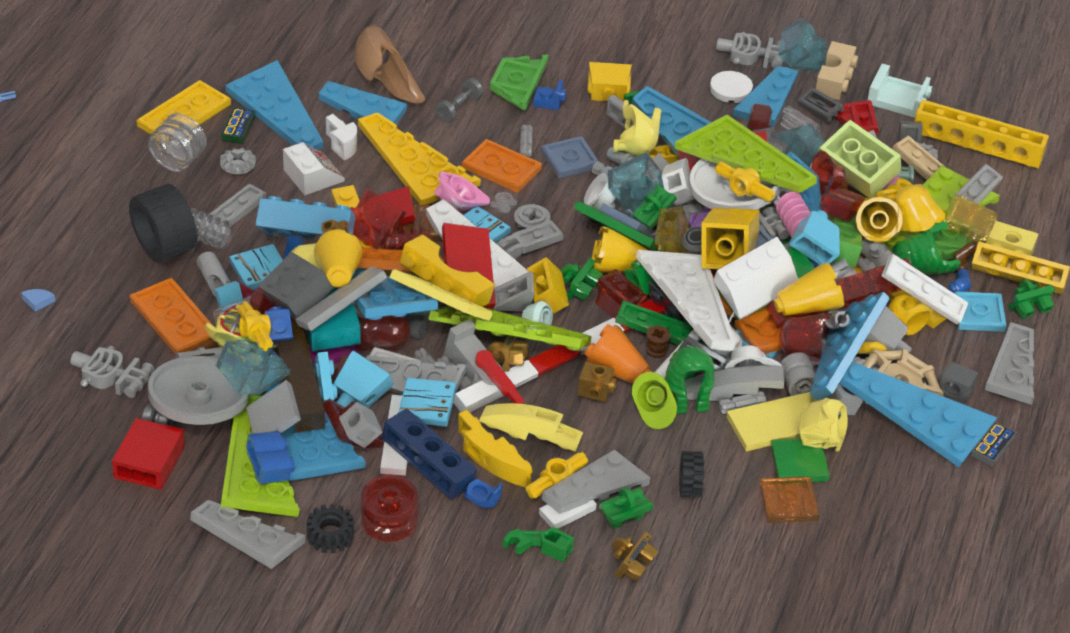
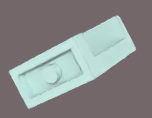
(896, 93)

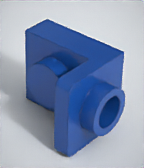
(550, 98)

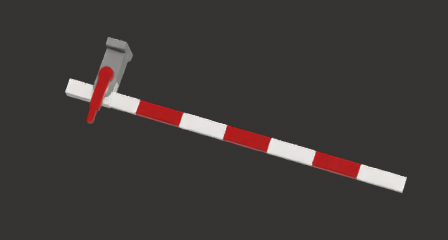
(489, 378)

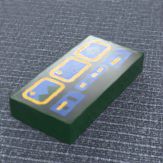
(238, 125)

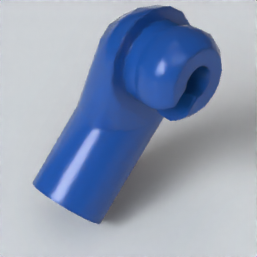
(962, 283)

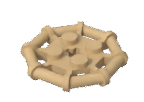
(906, 369)

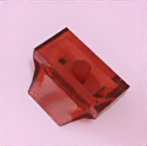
(615, 289)

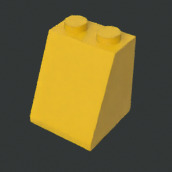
(728, 235)

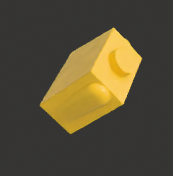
(608, 80)

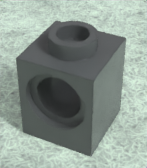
(958, 382)

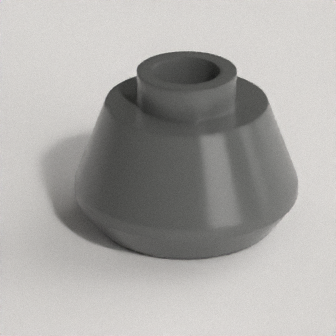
(692, 240)

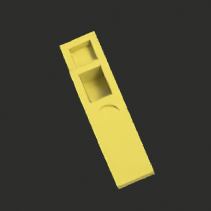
(522, 419)

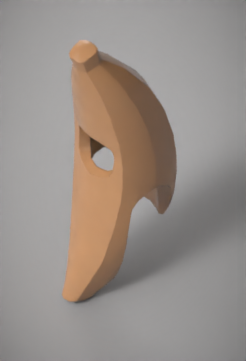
(394, 73)

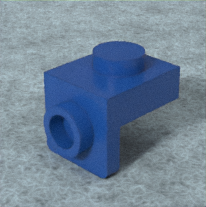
(280, 324)

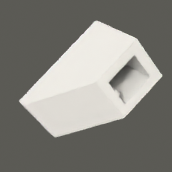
(677, 181)

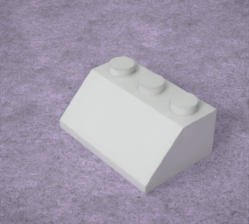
(756, 277)

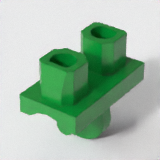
(649, 210)
(577, 277)
(1029, 295)
(625, 506)

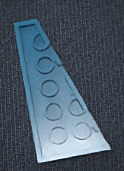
(276, 104)
(392, 299)
(319, 451)

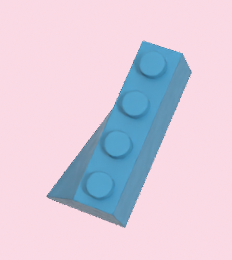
(299, 218)

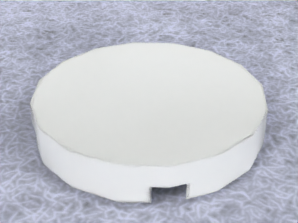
(730, 86)

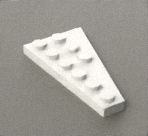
(503, 265)
(692, 293)

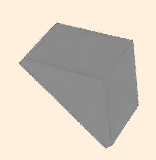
(515, 294)

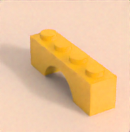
(423, 259)

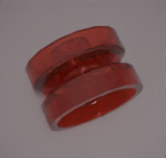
(389, 508)

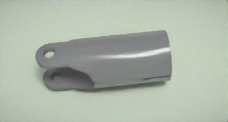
(212, 271)

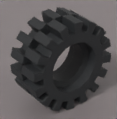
(691, 474)
(330, 517)

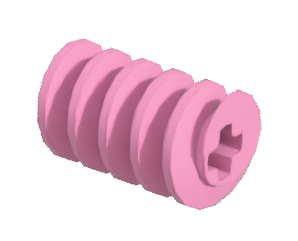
(791, 210)

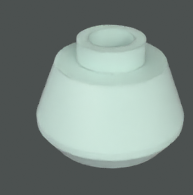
(539, 312)

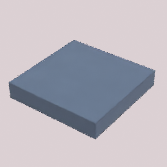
(569, 156)
(623, 218)

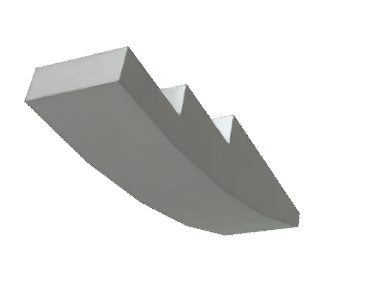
(738, 381)

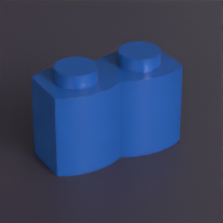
(269, 457)

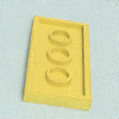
(441, 294)
(769, 421)

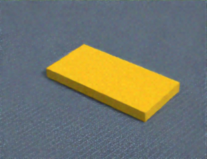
(196, 101)

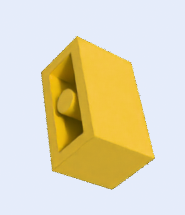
(549, 285)

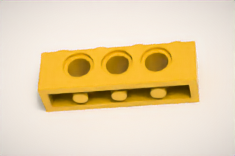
(1019, 266)

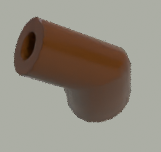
(962, 255)

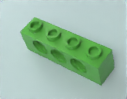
(849, 240)

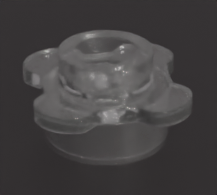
(503, 202)

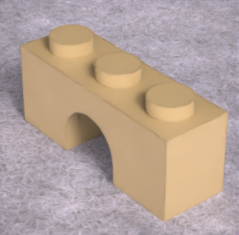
(838, 70)

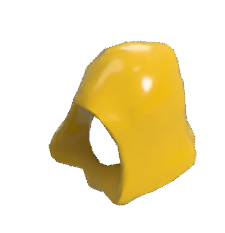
(918, 208)

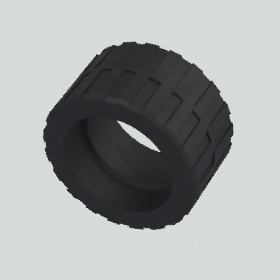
(163, 222)

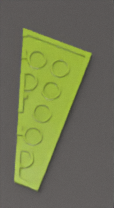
(738, 147)
(942, 188)
(504, 323)
(240, 483)

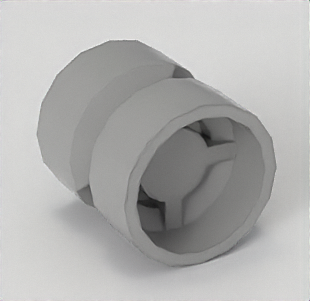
(798, 373)

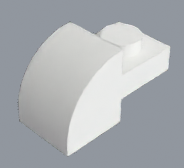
(342, 136)

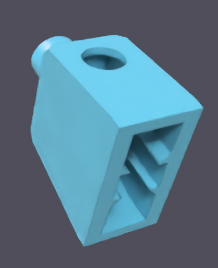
(817, 238)
(361, 381)

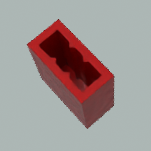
(148, 453)

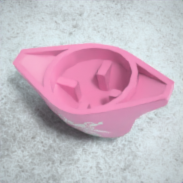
(460, 192)

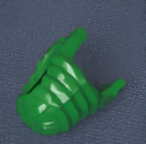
(924, 253)
(683, 366)

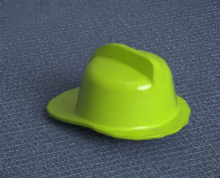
(654, 400)

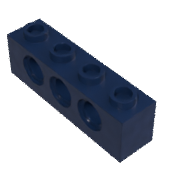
(428, 453)

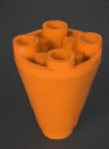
(617, 352)

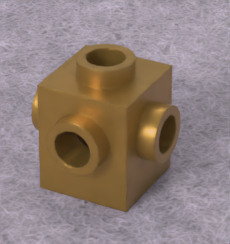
(596, 382)

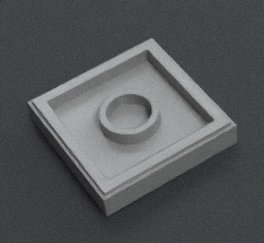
(274, 410)

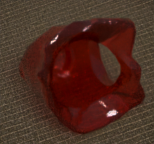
(384, 333)
(803, 334)

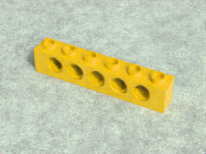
(982, 133)

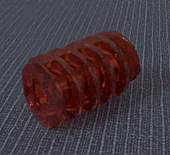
(398, 240)

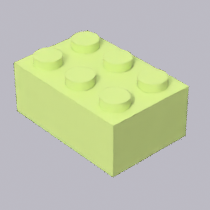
(865, 158)

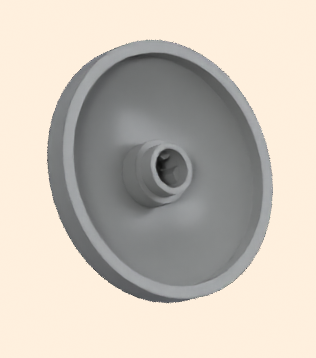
(194, 391)

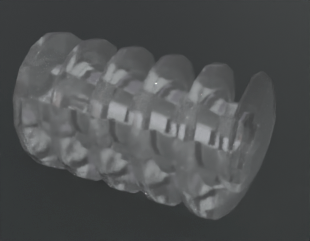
(212, 230)

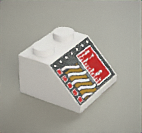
(310, 168)

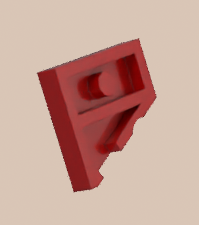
(859, 113)

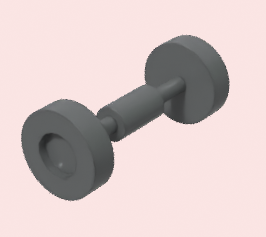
(471, 89)

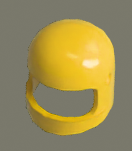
(910, 313)

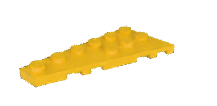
(411, 161)

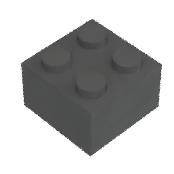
(295, 285)

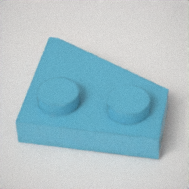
(324, 369)

